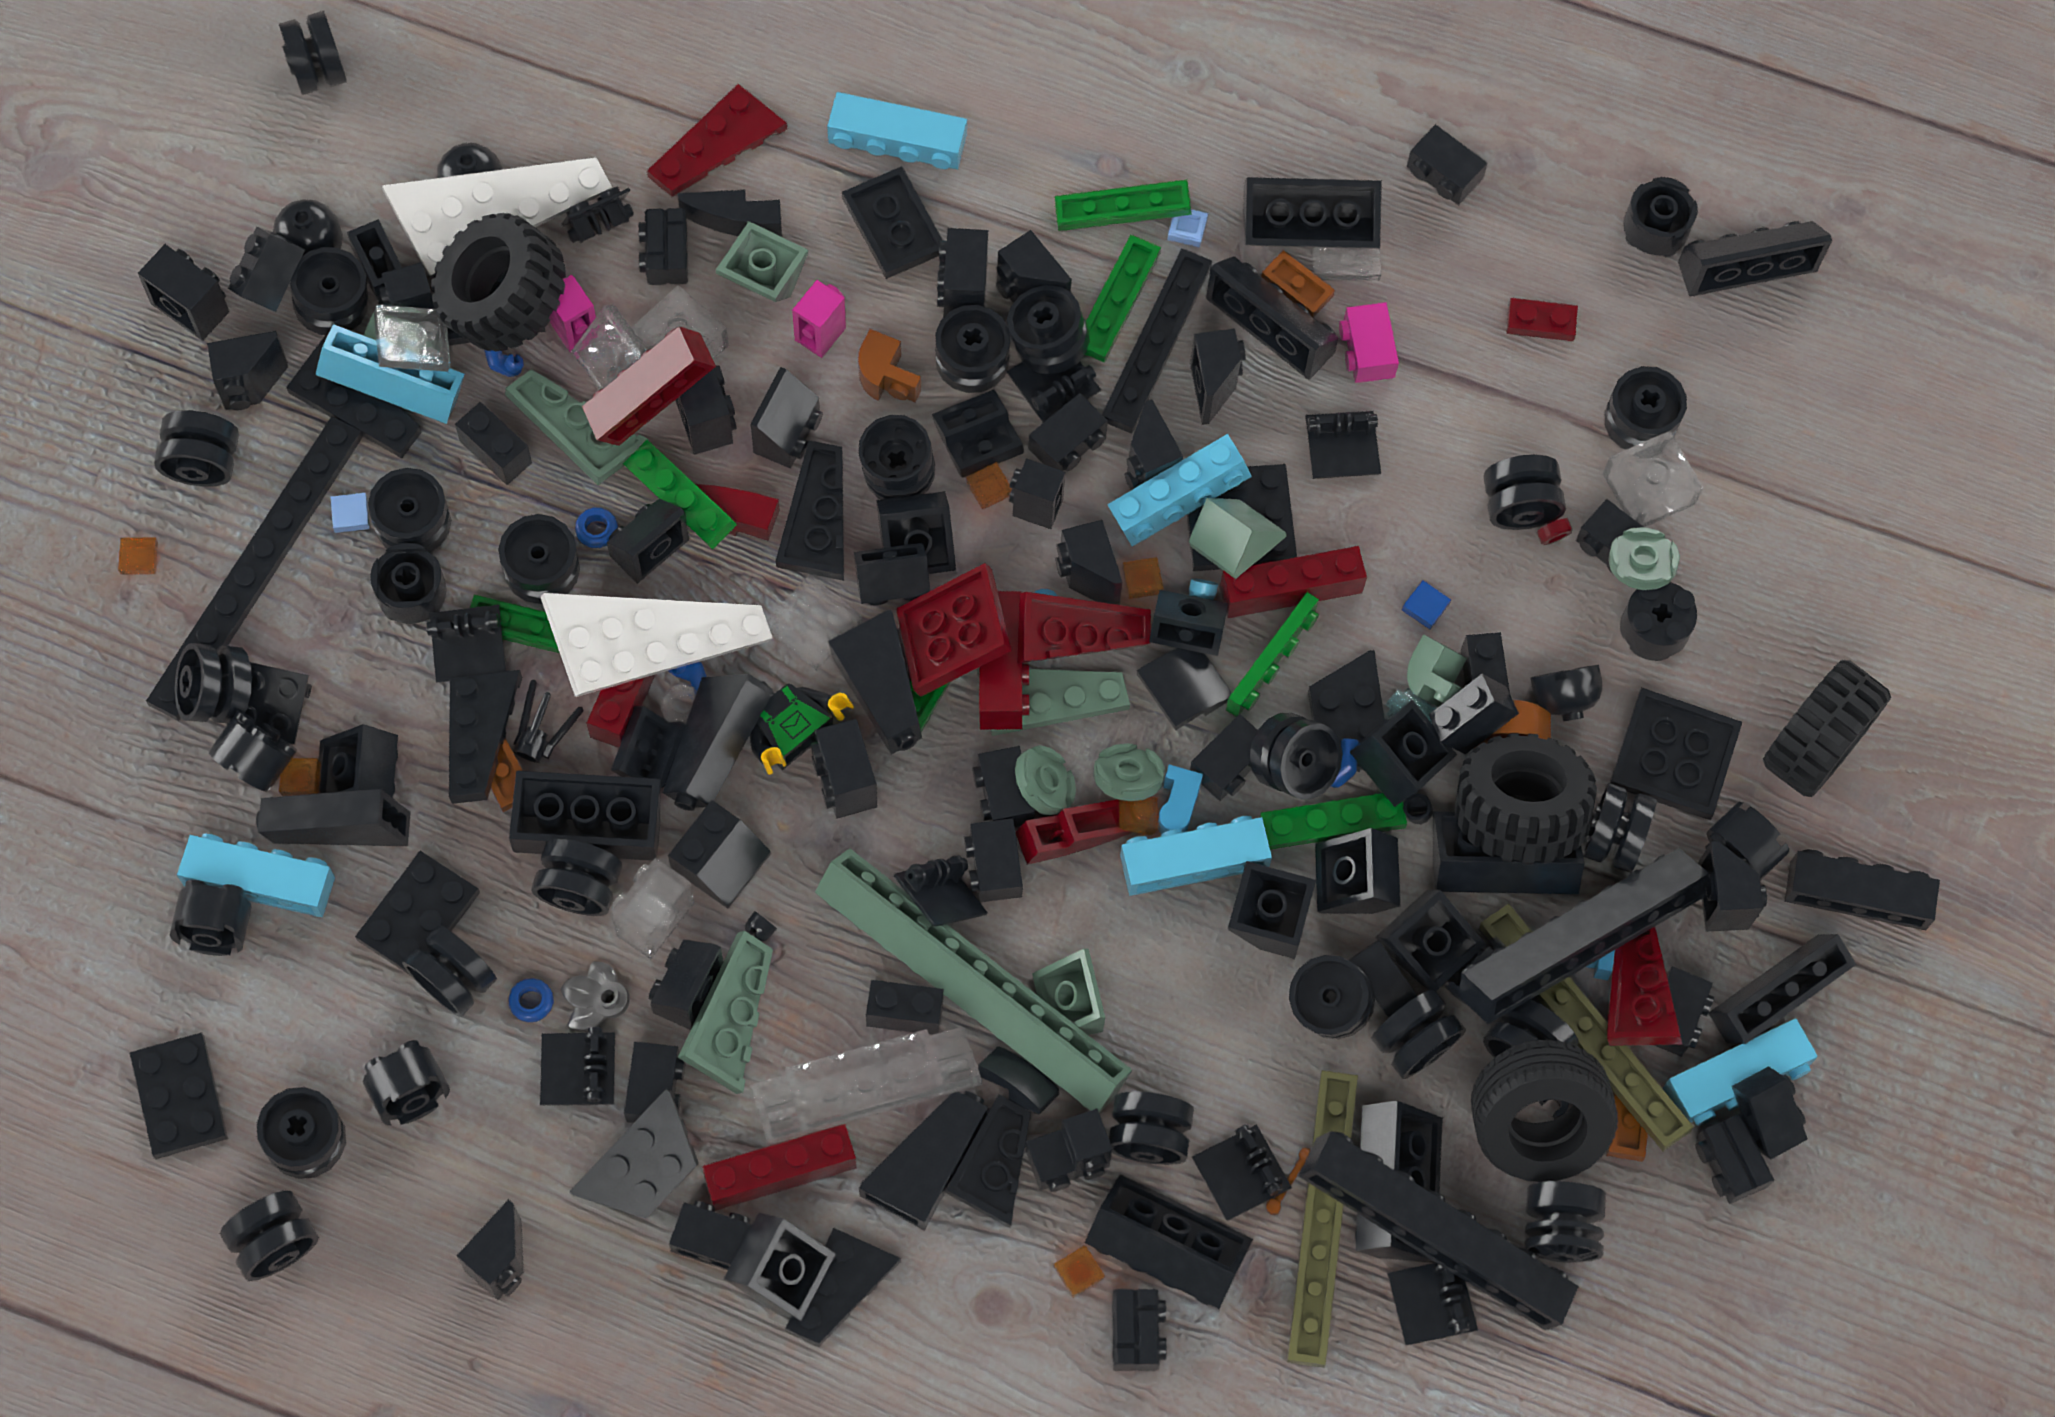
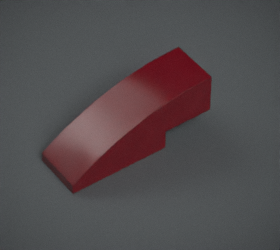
(751, 511)
(1070, 831)

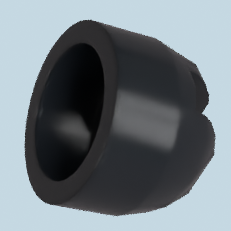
(1418, 803)
(761, 925)

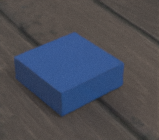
(1426, 604)

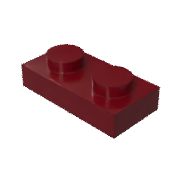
(1542, 319)

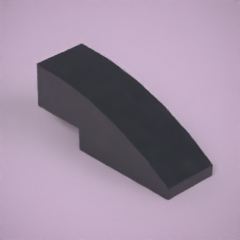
(730, 212)

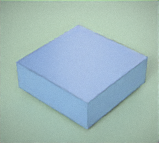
(1188, 228)
(350, 512)

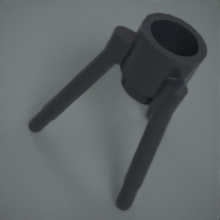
(531, 741)

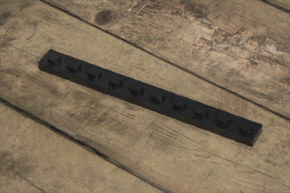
(265, 551)

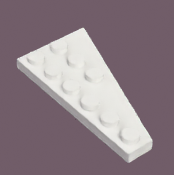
(440, 207)
(632, 638)

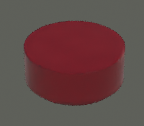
(1554, 531)

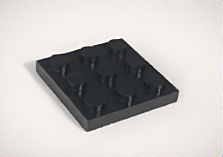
(1269, 496)
(1676, 753)

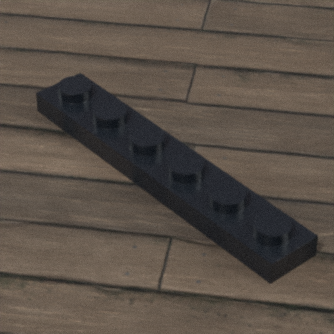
(1156, 340)

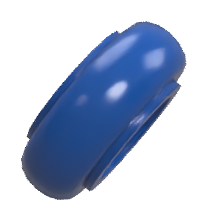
(592, 515)
(524, 987)

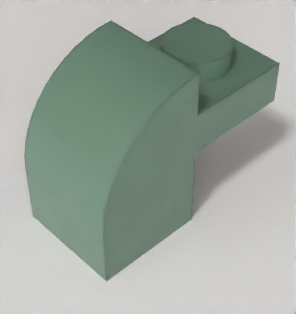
(1434, 670)

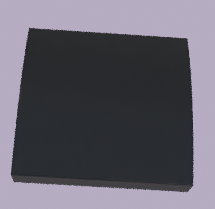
(978, 433)
(1184, 685)

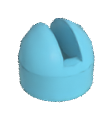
(1203, 588)

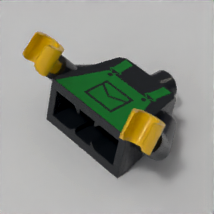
(790, 723)

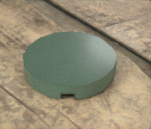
(1644, 558)
(1129, 772)
(1045, 780)

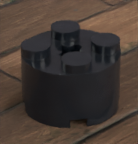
(1660, 217)
(390, 583)
(1656, 639)
(252, 751)
(1750, 838)
(211, 918)
(405, 1083)

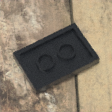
(893, 222)
(413, 907)
(178, 1095)

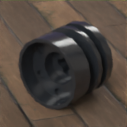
(896, 442)
(1564, 1221)

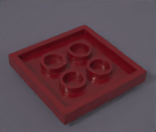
(953, 629)

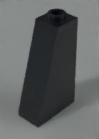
(877, 674)
(714, 736)
(335, 819)
(922, 1166)

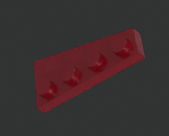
(715, 140)
(1073, 627)
(1641, 996)

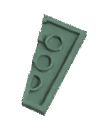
(568, 427)
(1070, 696)
(726, 1021)

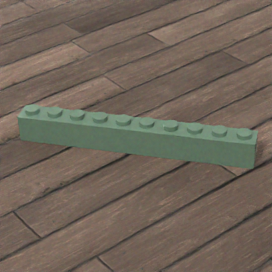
(973, 982)

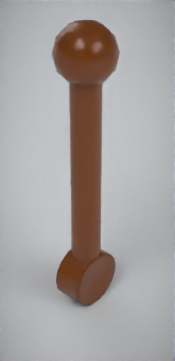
(1273, 1206)

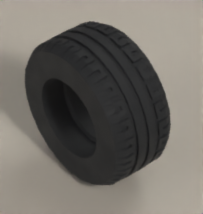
(1549, 1148)

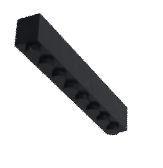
(1582, 935)
(1439, 1230)

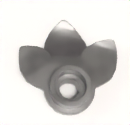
(590, 994)

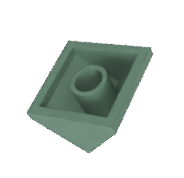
(763, 263)
(1233, 535)
(1073, 990)

